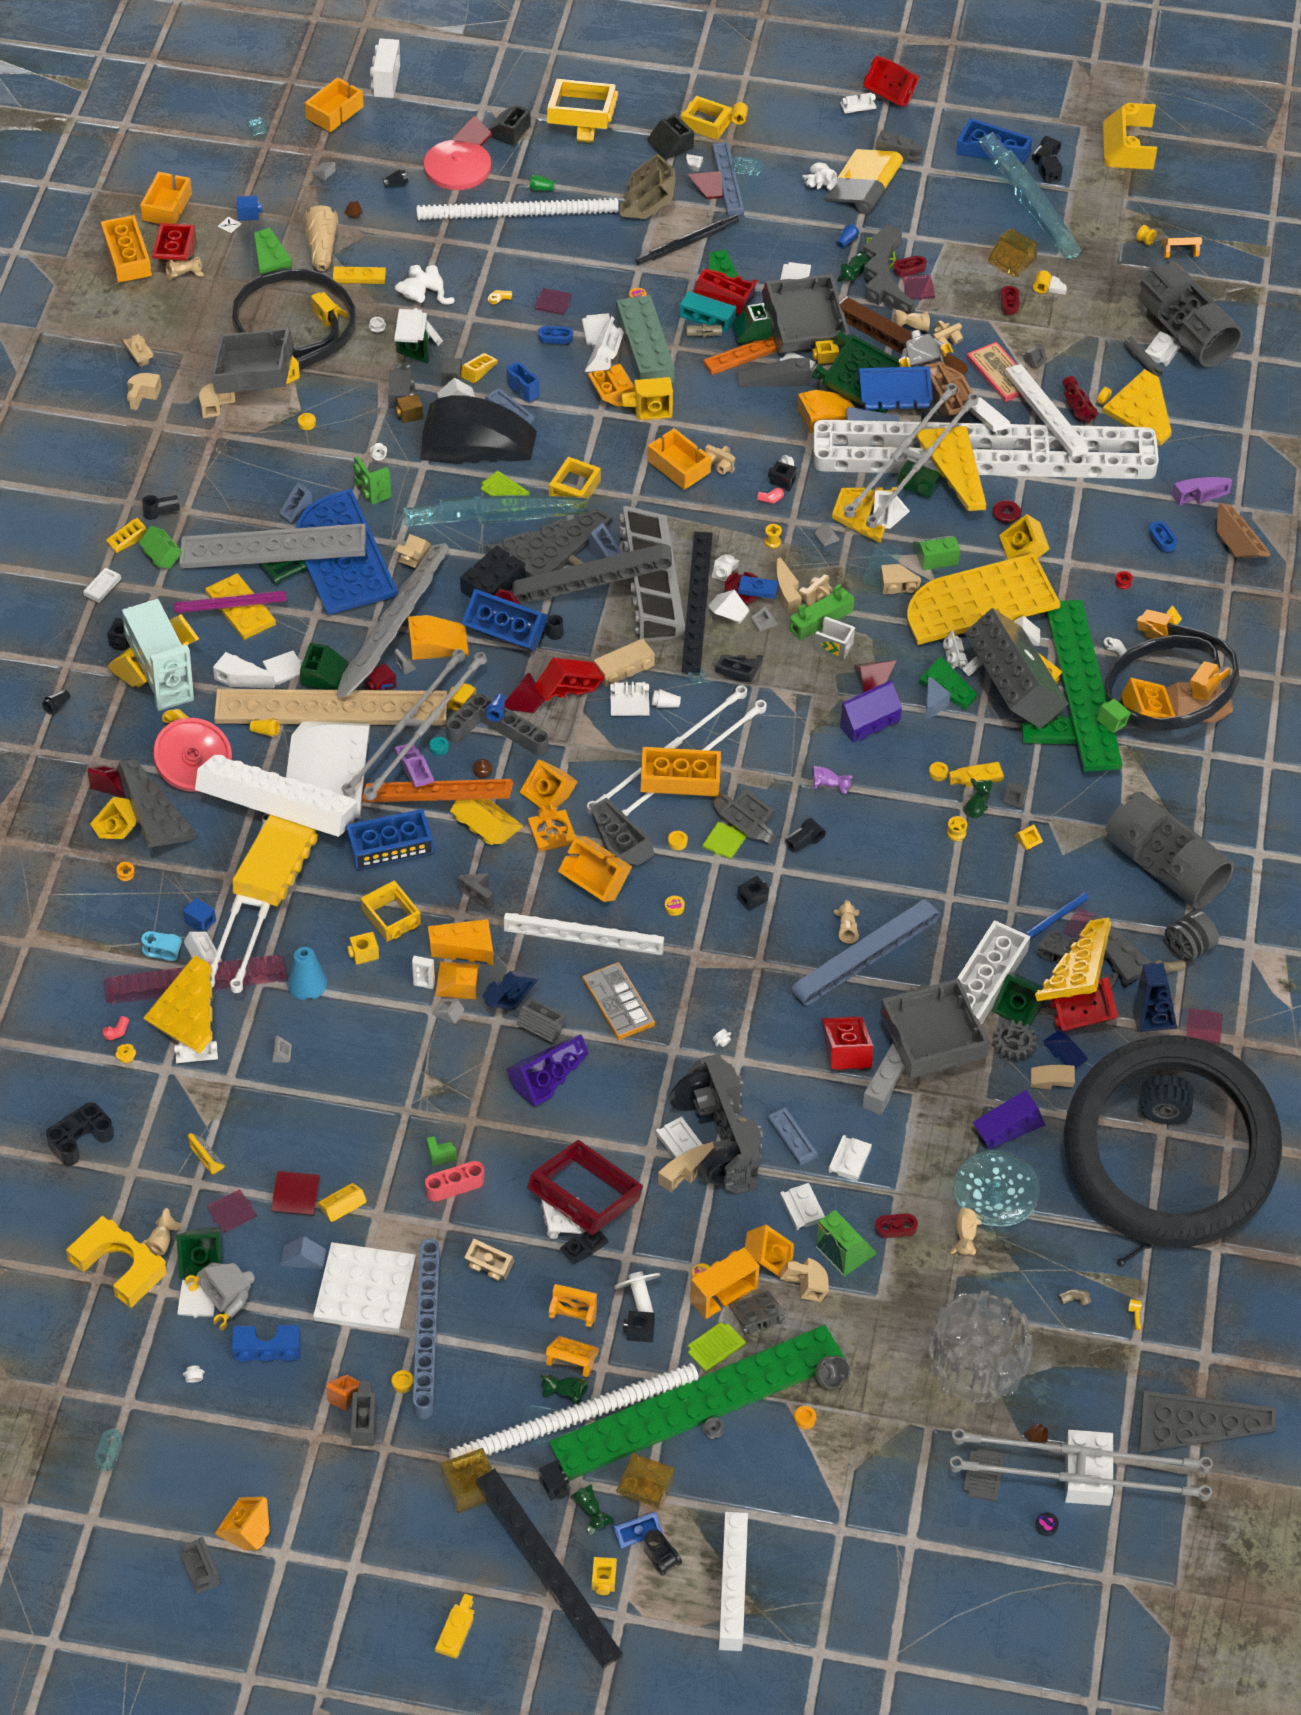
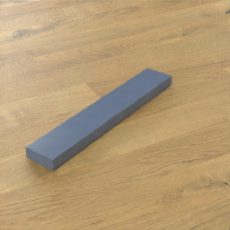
(730, 186)

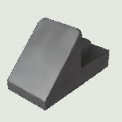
(476, 888)

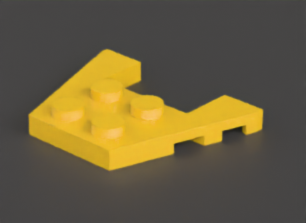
(858, 521)

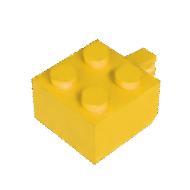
(651, 398)

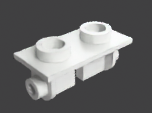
(853, 104)
(954, 651)
(184, 1054)

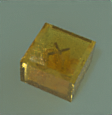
(461, 1476)

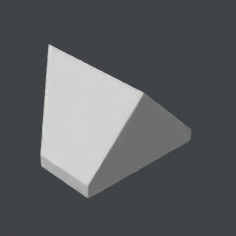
(893, 513)
(730, 606)

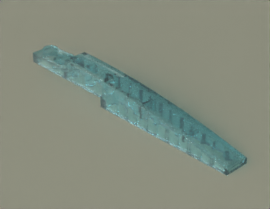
(1031, 195)
(495, 509)

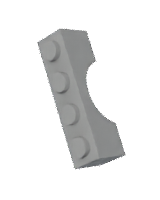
(882, 1085)

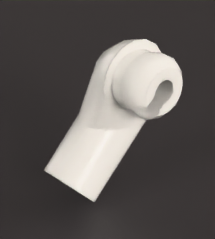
(1114, 645)

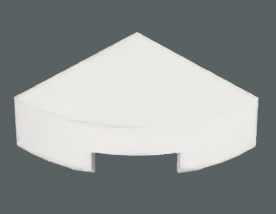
(694, 162)
(1057, 286)

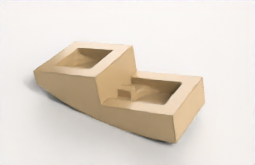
(1049, 1075)

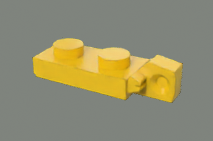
(986, 772)
(456, 1628)

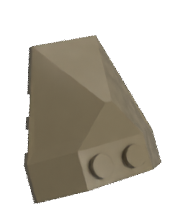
(649, 189)

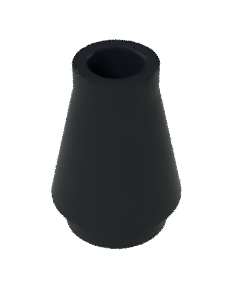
(397, 178)
(54, 702)

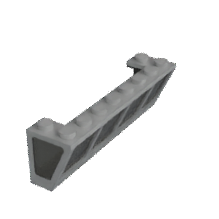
(656, 593)

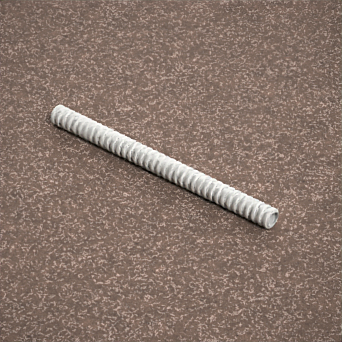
(517, 209)
(580, 1412)

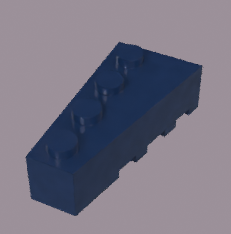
(1153, 1001)

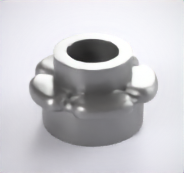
(713, 1423)

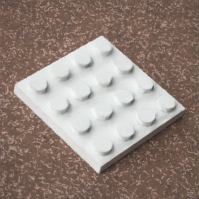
(365, 1287)

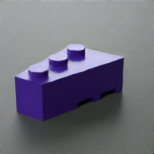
(1009, 1120)

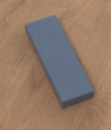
(503, 399)
(866, 415)
(792, 1136)

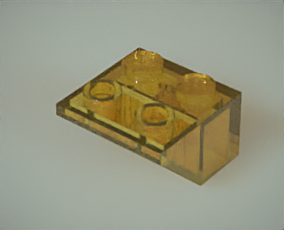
(1013, 252)
(646, 1480)

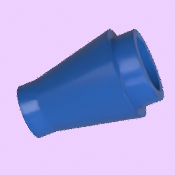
(848, 235)
(495, 709)

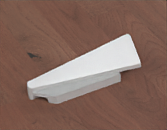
(605, 348)

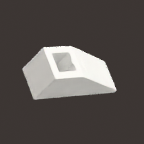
(239, 673)

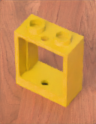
(709, 107)
(580, 468)
(383, 896)

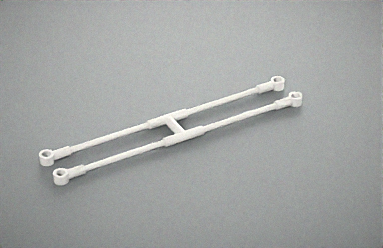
(676, 742)
(234, 910)

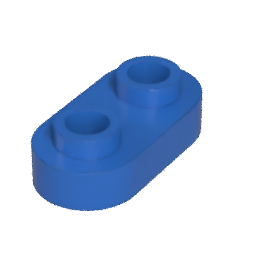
(555, 334)
(1164, 538)

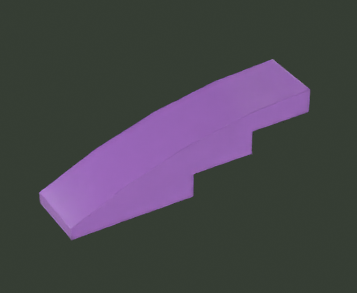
(415, 766)

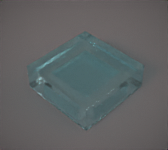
(258, 125)

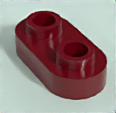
(909, 266)
(1010, 300)
(895, 1225)

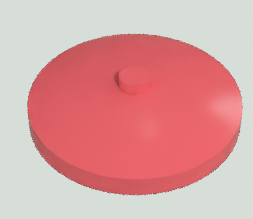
(457, 165)
(185, 747)

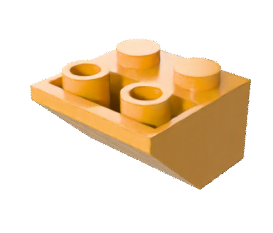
(611, 384)

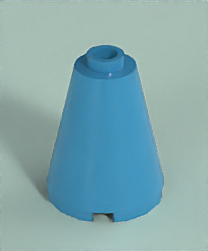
(306, 975)

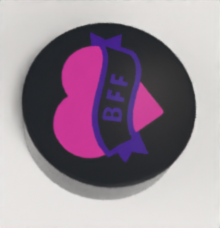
(1047, 1524)

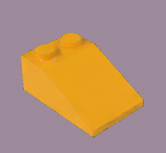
(822, 405)
(435, 637)
(1147, 698)

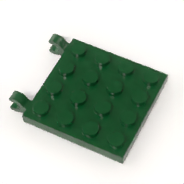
(843, 373)

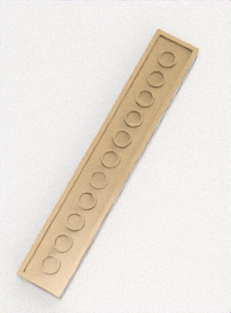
(300, 706)

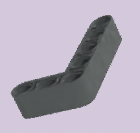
(510, 726)

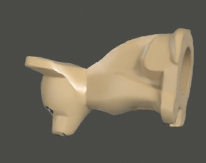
(180, 267)
(915, 320)
(848, 932)
(966, 1227)
(160, 1236)

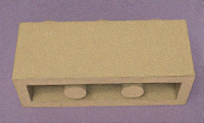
(625, 662)

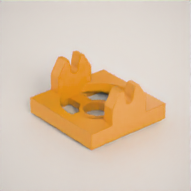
(1194, 241)
(554, 841)
(566, 1294)
(571, 1353)

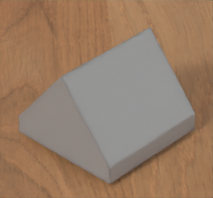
(826, 535)
(281, 1050)

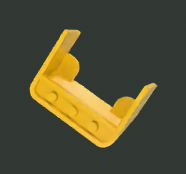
(1124, 150)
(127, 666)

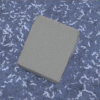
(324, 170)
(764, 619)
(403, 662)
(449, 1010)

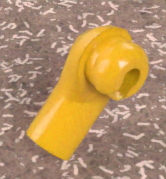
(499, 295)
(173, 715)

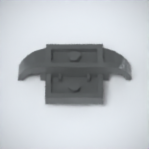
(747, 814)

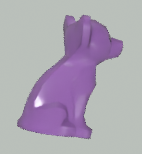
(826, 777)

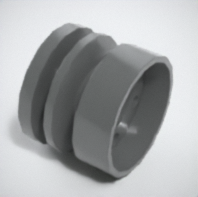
(1191, 936)

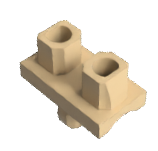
(944, 332)
(138, 349)
(721, 458)
(818, 590)

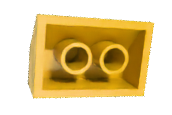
(486, 819)

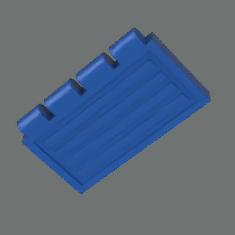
(895, 386)

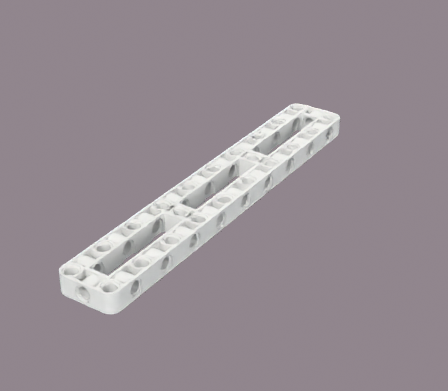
(999, 462)

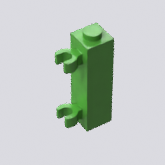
(811, 619)

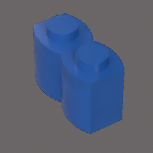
(522, 381)

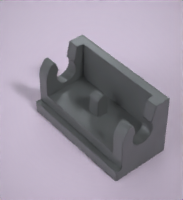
(200, 1565)

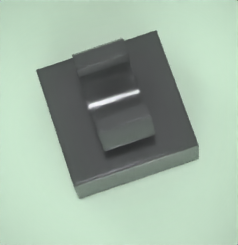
(1035, 356)
(1015, 794)

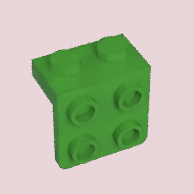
(374, 485)

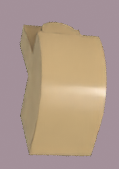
(143, 386)
(211, 402)
(413, 551)
(811, 1277)

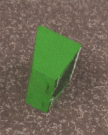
(842, 1244)

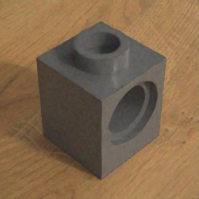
(451, 369)

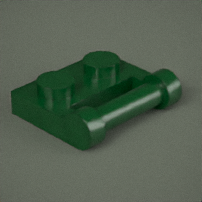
(272, 567)

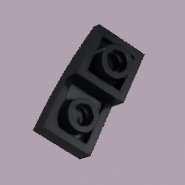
(583, 1246)

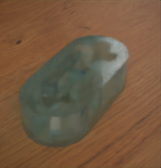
(747, 166)
(113, 1451)

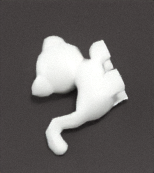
(415, 286)

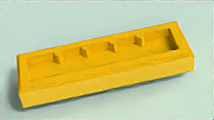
(359, 275)

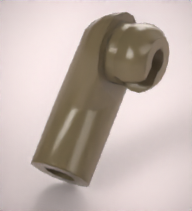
(1075, 1294)

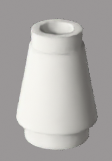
(664, 699)

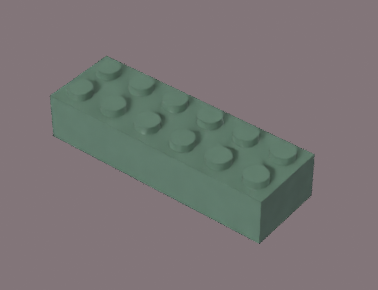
(644, 338)

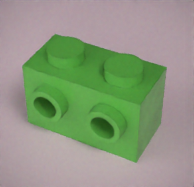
(160, 547)

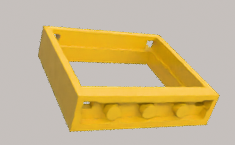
(578, 116)

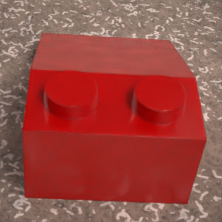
(174, 242)
(847, 1043)

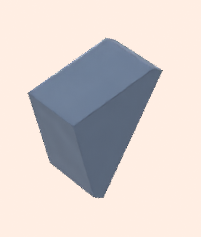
(296, 503)
(602, 543)
(936, 698)
(303, 1254)

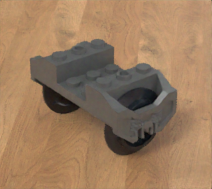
(716, 1090)

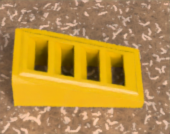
(476, 368)
(135, 528)

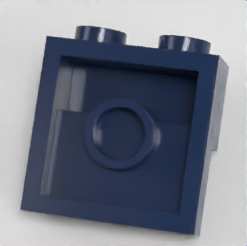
(510, 991)

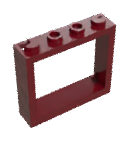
(572, 1207)

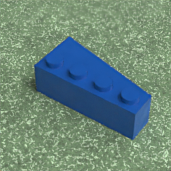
(969, 144)

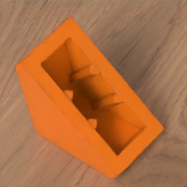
(341, 1391)

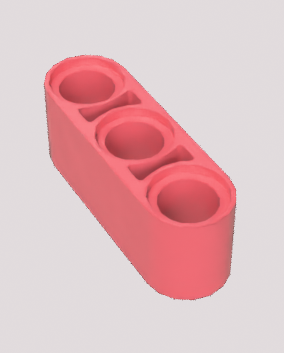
(462, 1174)

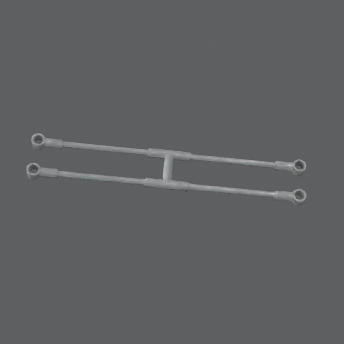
(849, 510)
(370, 792)
(1081, 1452)

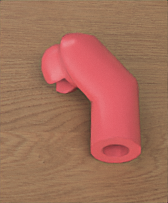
(772, 497)
(118, 1031)

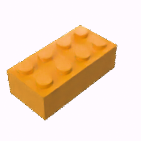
(126, 248)
(680, 771)

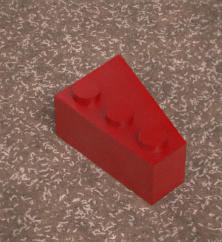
(725, 289)
(568, 677)

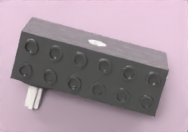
(1014, 668)

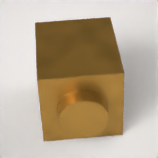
(409, 408)

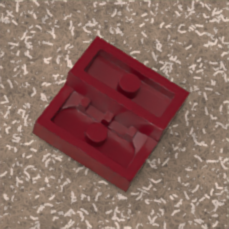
(295, 1193)

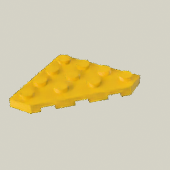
(1141, 405)
(185, 1007)

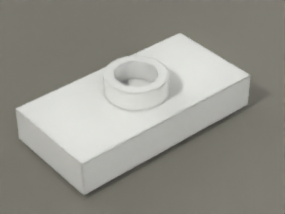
(102, 585)
(423, 972)

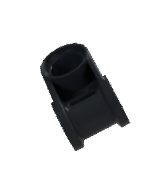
(663, 1555)

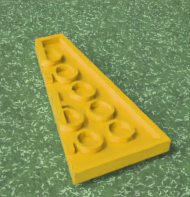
(956, 463)
(1081, 968)

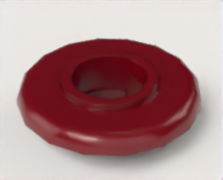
(1007, 505)

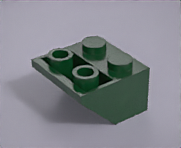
(753, 324)
(322, 667)

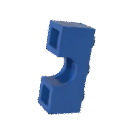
(283, 1346)

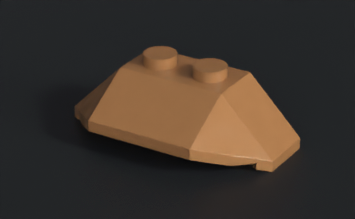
(940, 377)
(1238, 534)
(1184, 703)

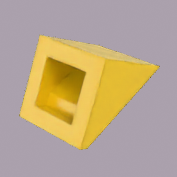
(1176, 617)

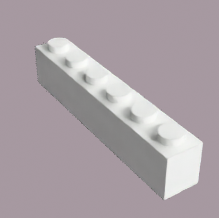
(733, 1581)

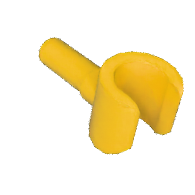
(1135, 1306)

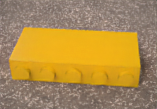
(274, 860)

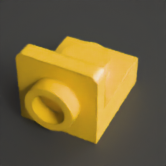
(585, 134)

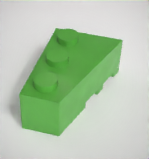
(270, 252)

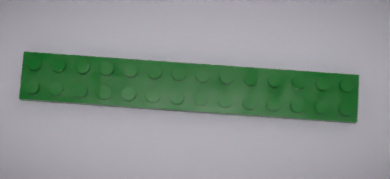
(693, 1403)

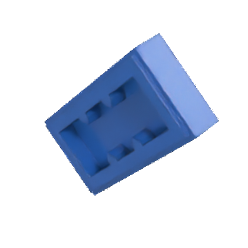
(758, 587)

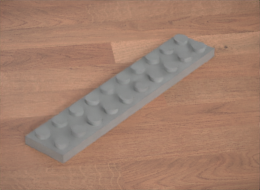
(273, 546)

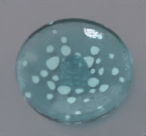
(997, 1188)

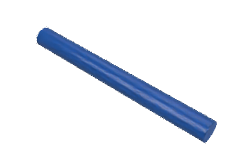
(1057, 915)

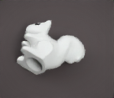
(820, 176)

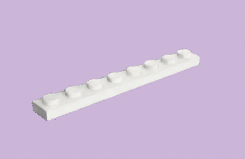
(1046, 410)
(583, 933)

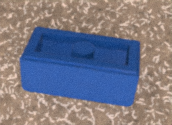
(634, 1529)

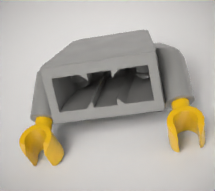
(923, 350)
(224, 1286)

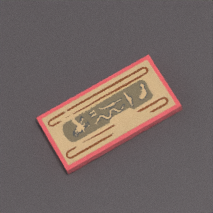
(991, 364)

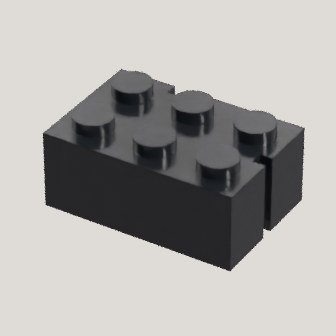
(493, 573)

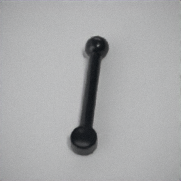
(1121, 1262)

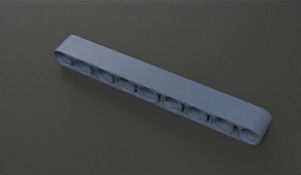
(865, 952)
(428, 1336)

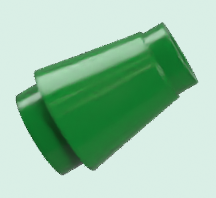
(541, 183)

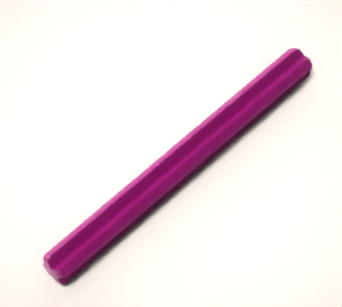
(228, 602)

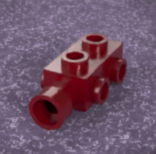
(1078, 400)

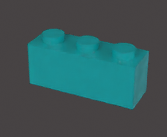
(707, 311)

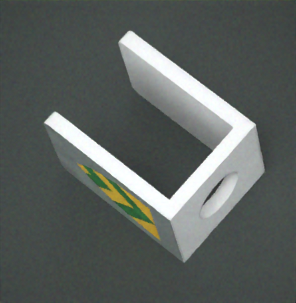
(835, 639)

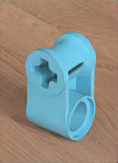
(162, 947)

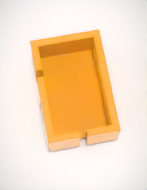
(334, 104)
(164, 203)
(679, 459)
(595, 869)
(726, 1281)

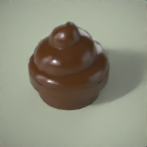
(353, 209)
(482, 768)
(1037, 1434)

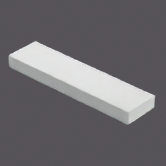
(989, 416)

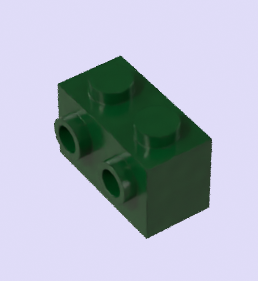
(922, 482)

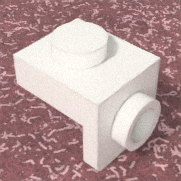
(724, 567)

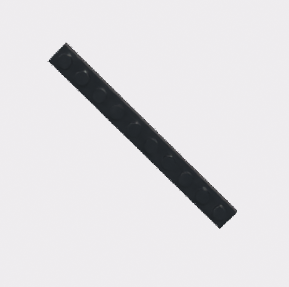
(697, 602)
(549, 1568)

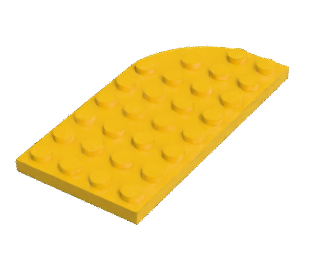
(960, 599)

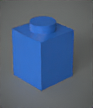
(248, 208)
(199, 915)

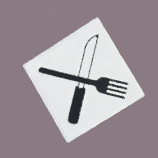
(229, 224)

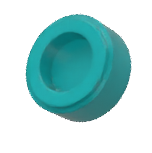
(438, 746)

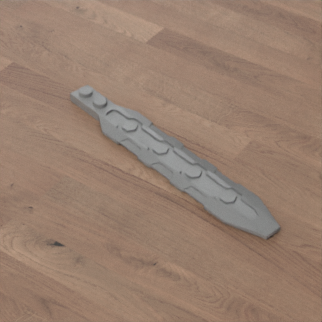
(391, 621)

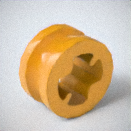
(122, 866)

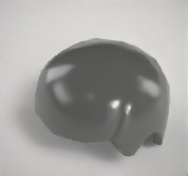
(834, 1374)

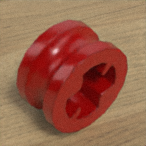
(1123, 584)

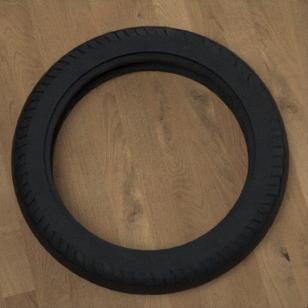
(1227, 1073)

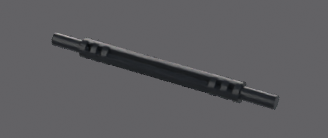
(687, 239)

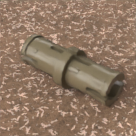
(704, 330)

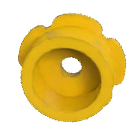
(125, 1057)

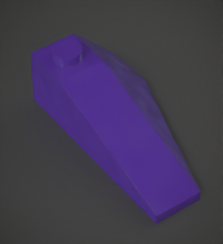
(543, 1072)

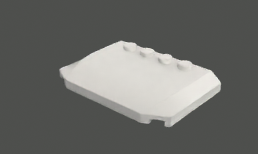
(329, 756)

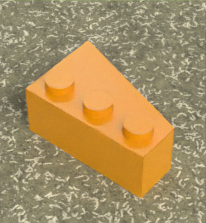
(462, 940)

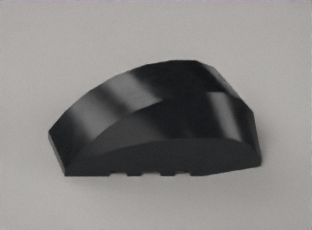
(474, 430)

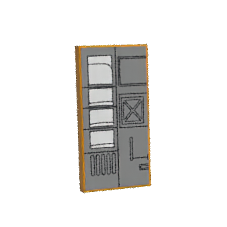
(618, 1001)

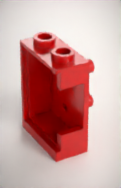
(891, 80)
(1103, 1011)

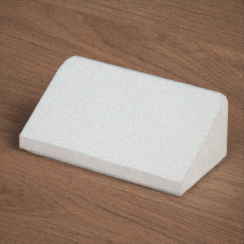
(201, 945)

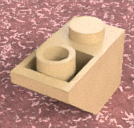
(898, 579)

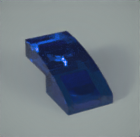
(1065, 1048)

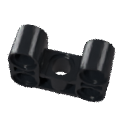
(75, 1126)

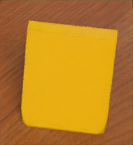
(1028, 837)

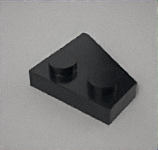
(738, 666)

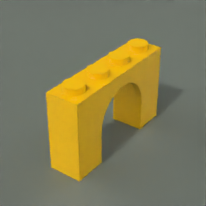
(107, 1237)

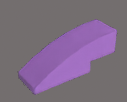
(1201, 489)

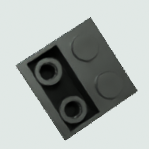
(511, 124)
(671, 136)

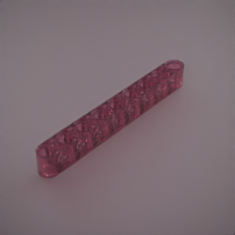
(153, 984)

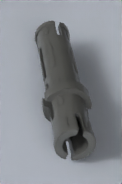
(1138, 351)

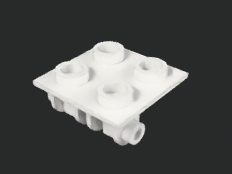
(629, 699)
(557, 1222)

